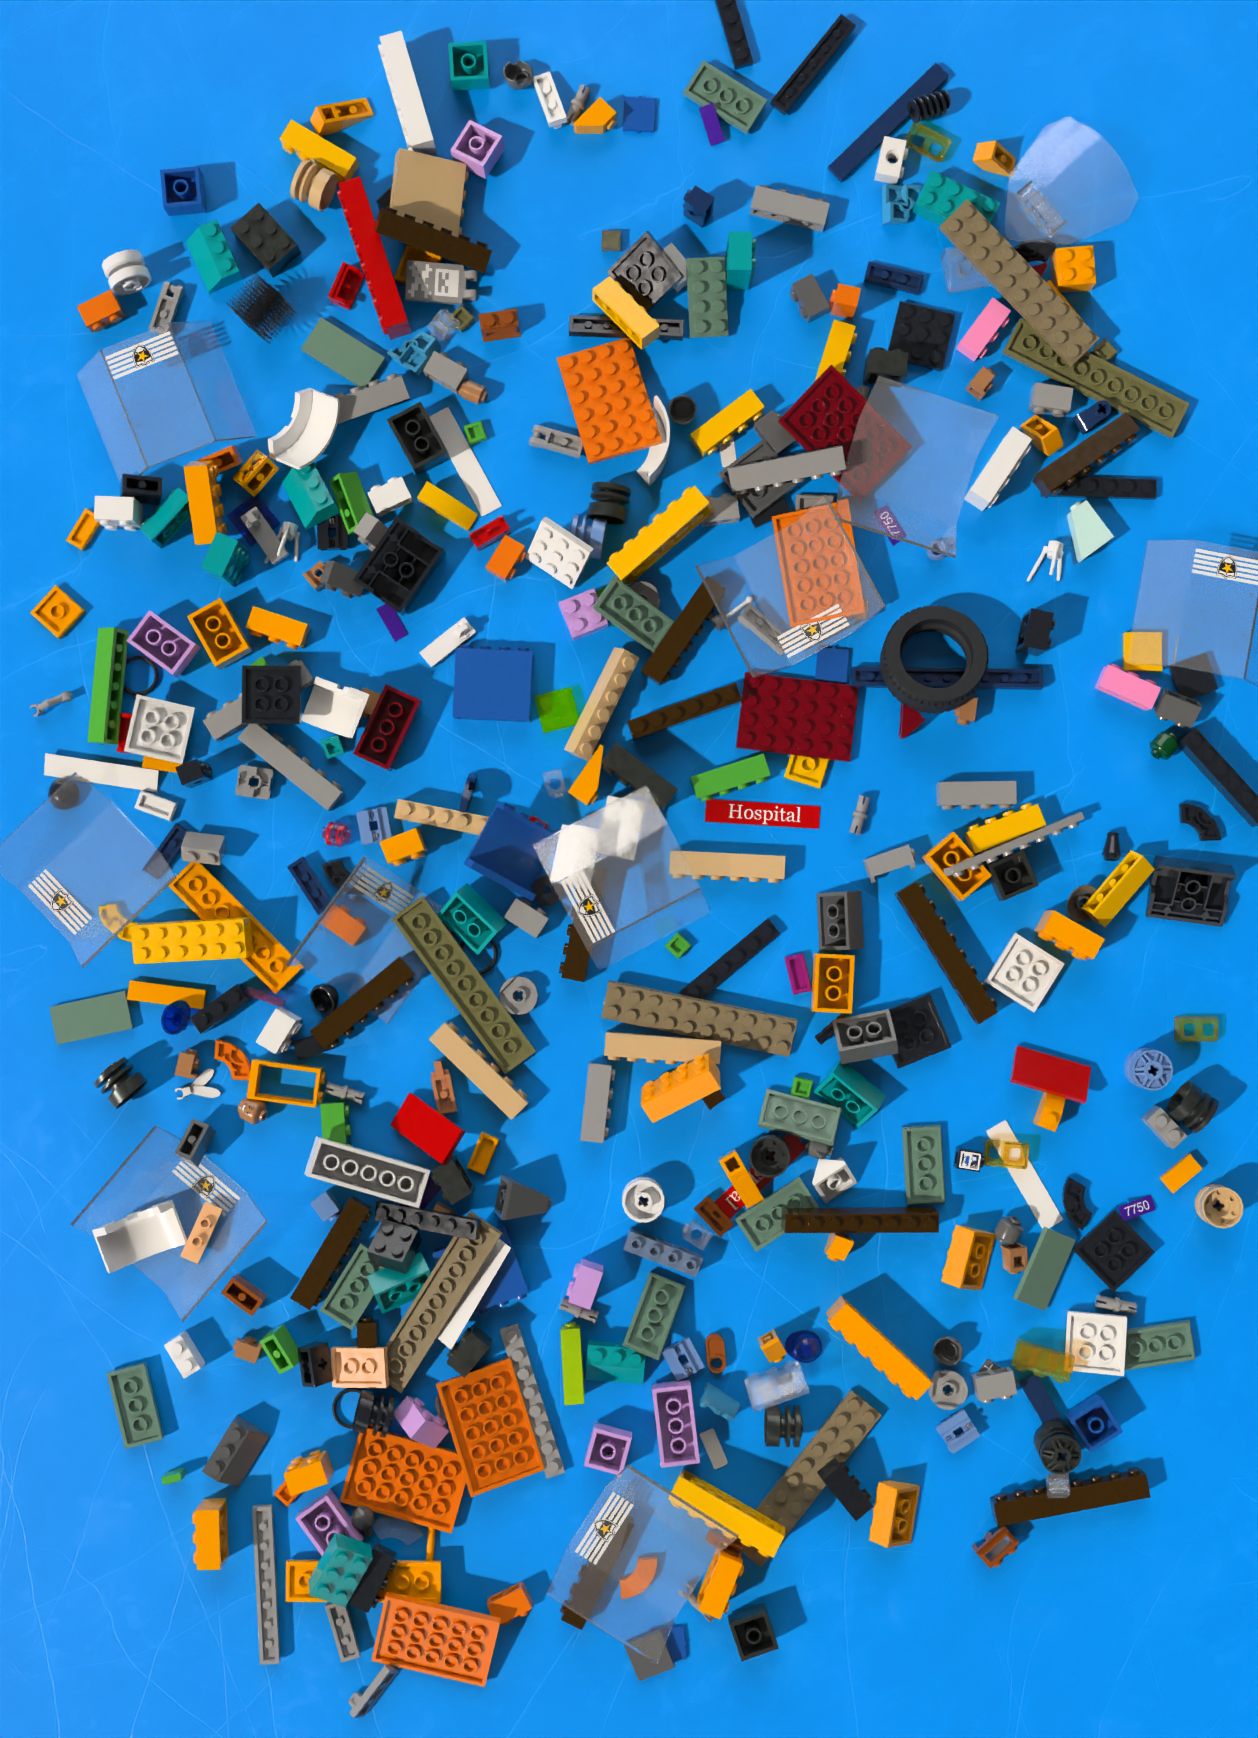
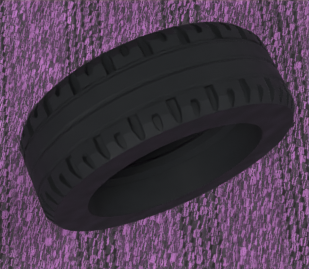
(949, 623)

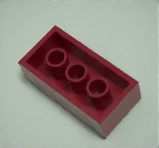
(388, 728)

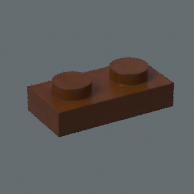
(713, 1216)

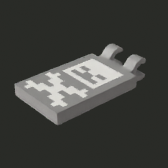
(438, 283)

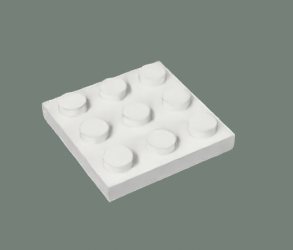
(558, 552)
(159, 729)
(1024, 972)
(1096, 1342)

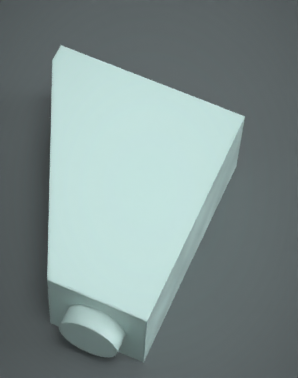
(1086, 530)

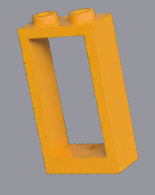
(255, 1076)

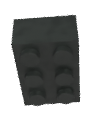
(265, 240)
(418, 438)

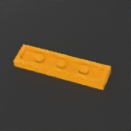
(166, 994)

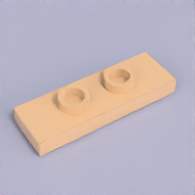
(201, 1232)

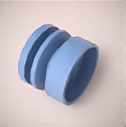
(590, 534)
(1139, 1063)

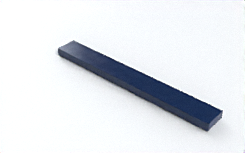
(886, 123)

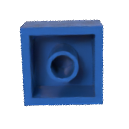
(183, 191)
(1093, 1422)

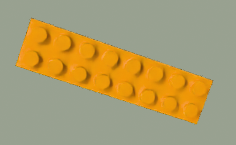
(214, 901)
(409, 1578)

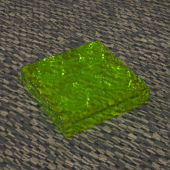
(557, 710)

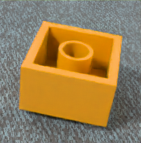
(1073, 269)
(404, 846)
(308, 1472)

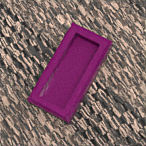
(798, 973)

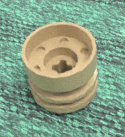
(314, 185)
(1226, 1214)

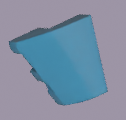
(897, 203)
(415, 352)
(719, 1402)

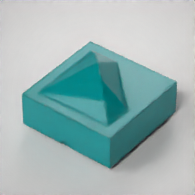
(333, 746)

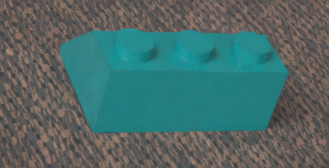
(213, 257)
(310, 495)
(167, 518)
(472, 918)
(850, 1092)
(396, 1288)
(614, 1363)

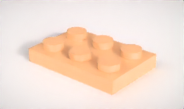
(359, 1367)

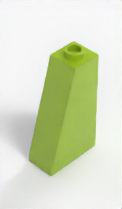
(572, 1364)

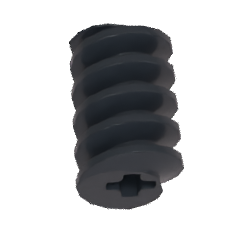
(928, 106)

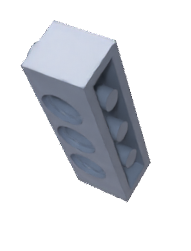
(663, 1252)

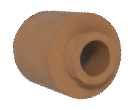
(473, 392)

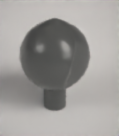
(363, 1519)

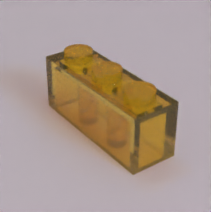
(1042, 1361)

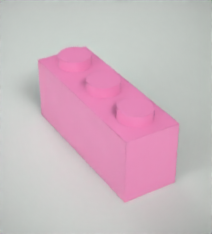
(984, 330)
(1128, 687)

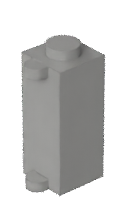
(889, 861)

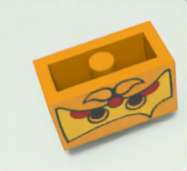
(255, 473)

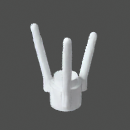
(288, 532)
(1053, 552)

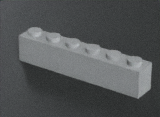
(786, 468)
(229, 718)
(291, 766)

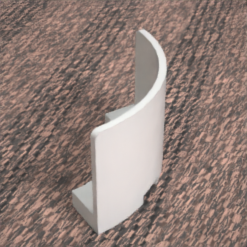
(310, 431)
(657, 454)
(334, 708)
(139, 1235)

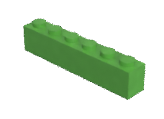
(108, 686)

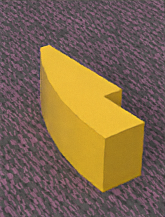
(447, 506)

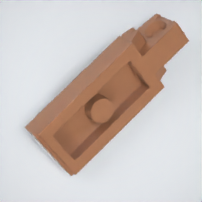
(443, 1089)

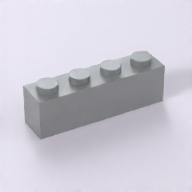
(789, 208)
(371, 398)
(976, 794)
(596, 1102)

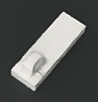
(549, 100)
(447, 642)

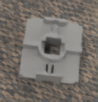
(243, 786)

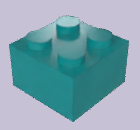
(469, 65)

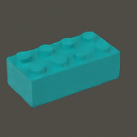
(944, 196)

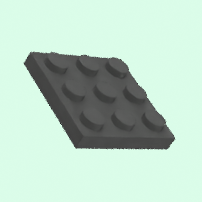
(758, 501)

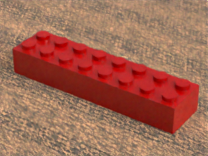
(373, 258)

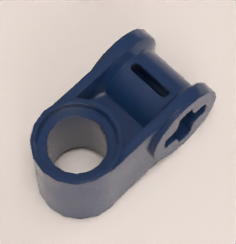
(1090, 417)

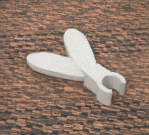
(198, 1087)

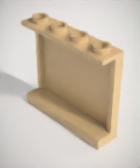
(429, 189)

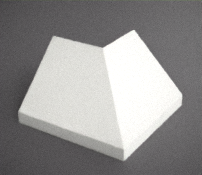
(832, 1178)

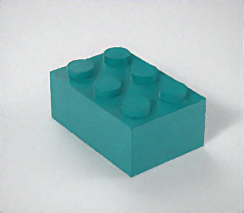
(740, 260)
(226, 559)
(340, 1569)

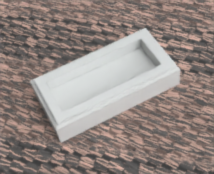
(156, 805)

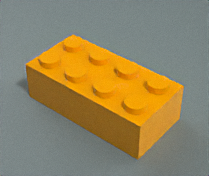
(204, 500)
(680, 1087)

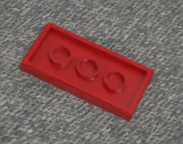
(1050, 1074)
(427, 1128)

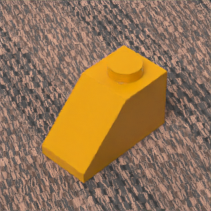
(596, 119)
(994, 158)
(1043, 435)
(838, 1246)
(772, 1346)

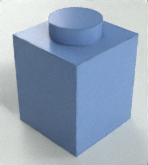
(326, 1206)

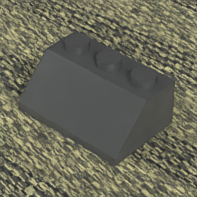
(840, 920)
(865, 1036)
(235, 1452)

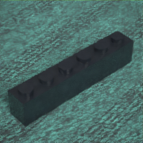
(1220, 774)

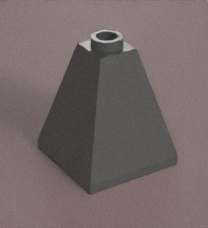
(519, 1200)

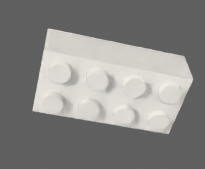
(999, 467)

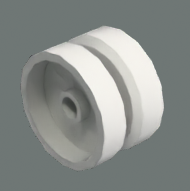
(126, 272)
(646, 1210)

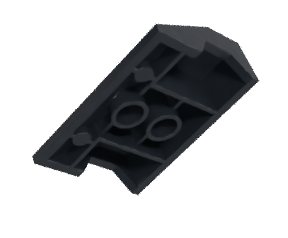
(399, 566)
(1189, 891)

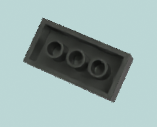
(637, 774)

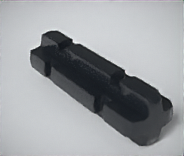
(827, 1032)

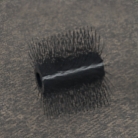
(261, 308)

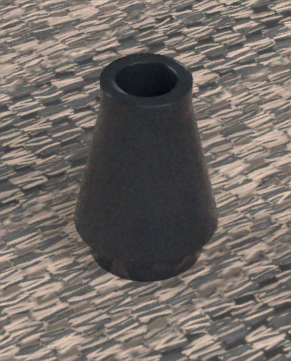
(1112, 847)

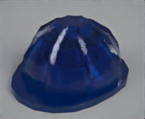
(176, 1017)
(803, 1346)

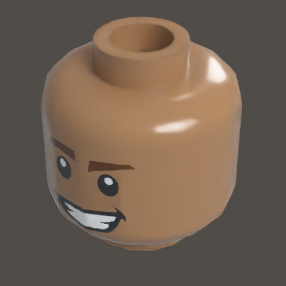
(252, 1110)

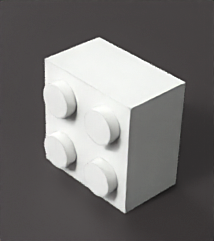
(118, 512)
(279, 1030)

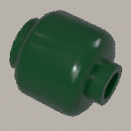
(1164, 745)

